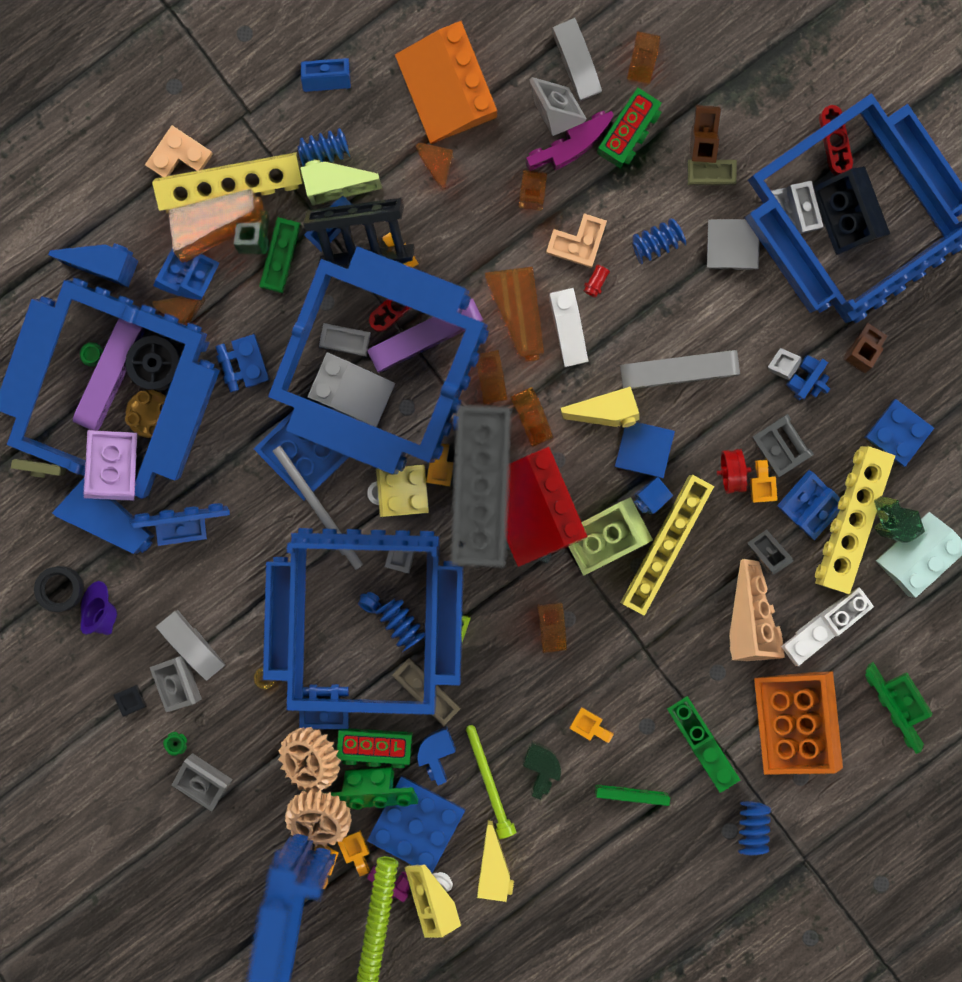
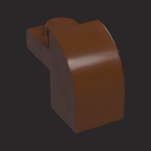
(704, 134)
(866, 348)

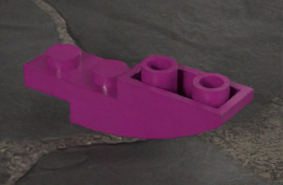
(579, 141)

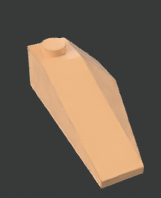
(752, 624)

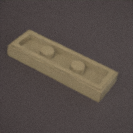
(412, 679)

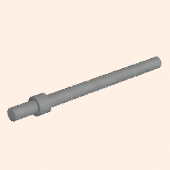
(314, 502)

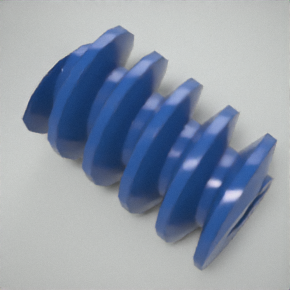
(323, 147)
(657, 240)
(400, 623)
(755, 828)

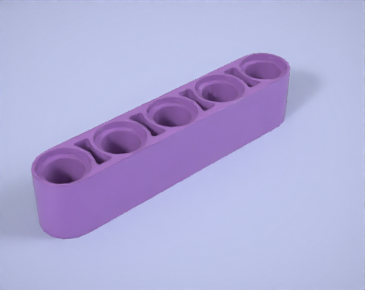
(417, 340)
(107, 376)

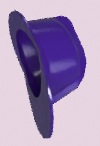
(97, 611)

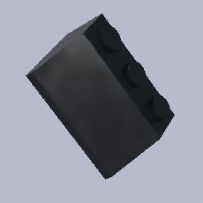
(850, 210)

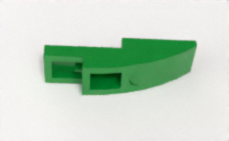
(703, 744)

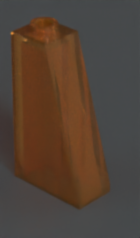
(211, 222)
(518, 306)

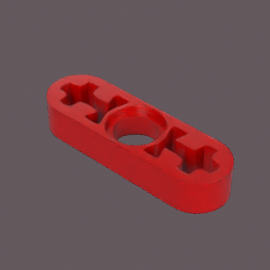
(845, 156)
(389, 322)

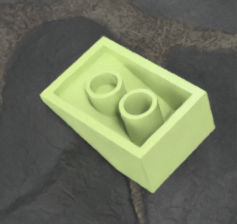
(331, 181)
(610, 536)

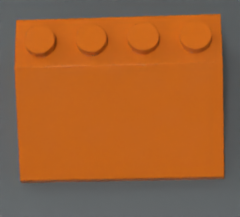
(446, 83)
(798, 723)

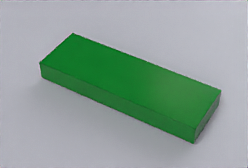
(280, 255)
(632, 795)

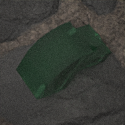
(252, 237)
(897, 522)
(545, 762)

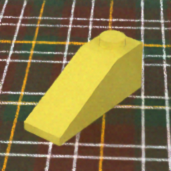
(608, 409)
(494, 873)
(433, 904)

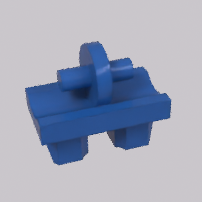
(802, 387)

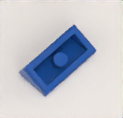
(325, 74)

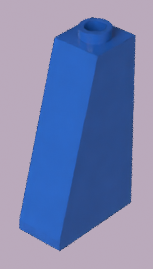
(103, 519)

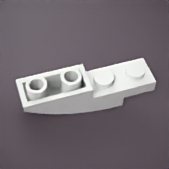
(826, 626)

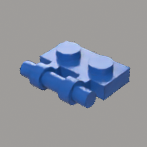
(249, 359)
(324, 719)

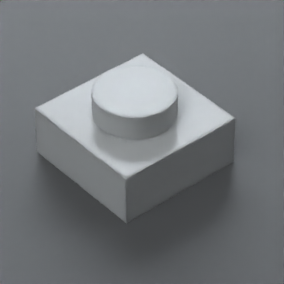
(785, 364)
(400, 560)

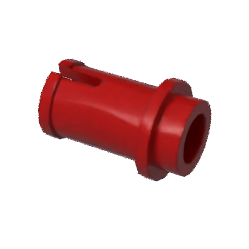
(596, 281)

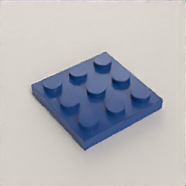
(311, 459)
(418, 830)

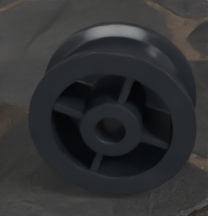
(140, 359)

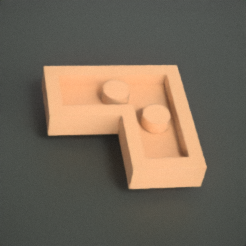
(174, 148)
(579, 248)

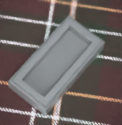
(344, 339)

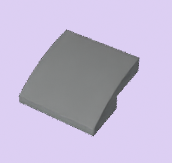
(800, 206)
(732, 245)

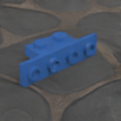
(179, 526)

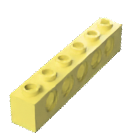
(287, 163)
(865, 512)
(667, 544)

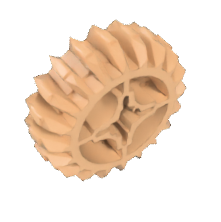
(309, 759)
(318, 817)

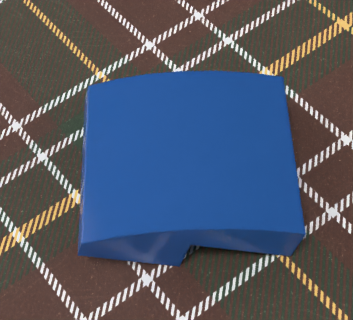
(186, 278)
(645, 449)
(810, 505)

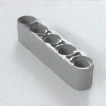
(680, 369)

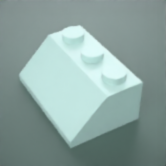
(923, 560)

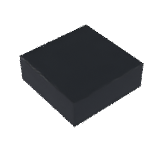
(130, 700)

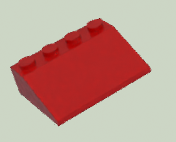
(539, 509)

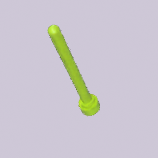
(504, 826)

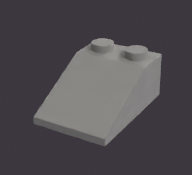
(351, 389)

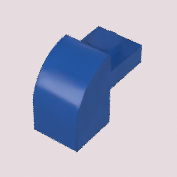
(432, 748)

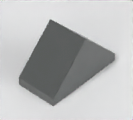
(769, 553)

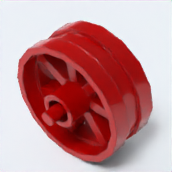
(733, 471)

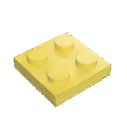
(402, 492)

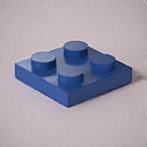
(899, 432)

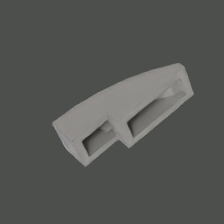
(576, 59)
(190, 645)

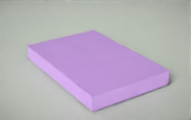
(110, 465)

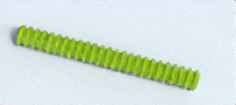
(377, 920)

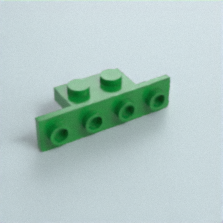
(903, 702)
(374, 789)

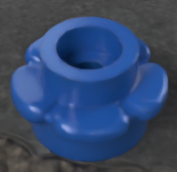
(369, 602)

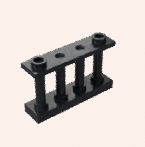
(357, 214)

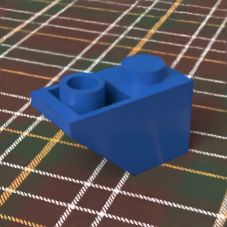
(652, 496)

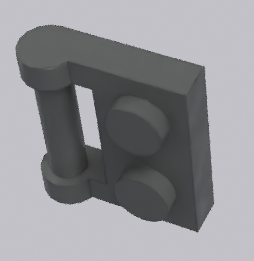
(775, 449)

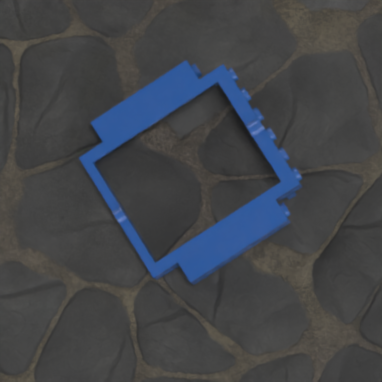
(920, 166)
(408, 288)
(183, 404)
(286, 618)
(293, 876)

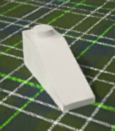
(568, 327)

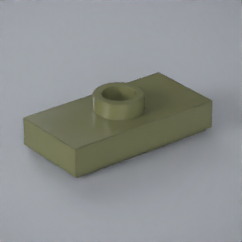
(706, 173)
(38, 468)

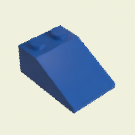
(100, 260)

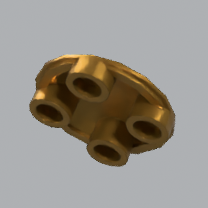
(144, 412)

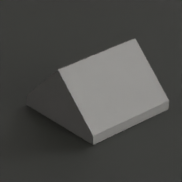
(556, 105)
(175, 683)
(201, 782)

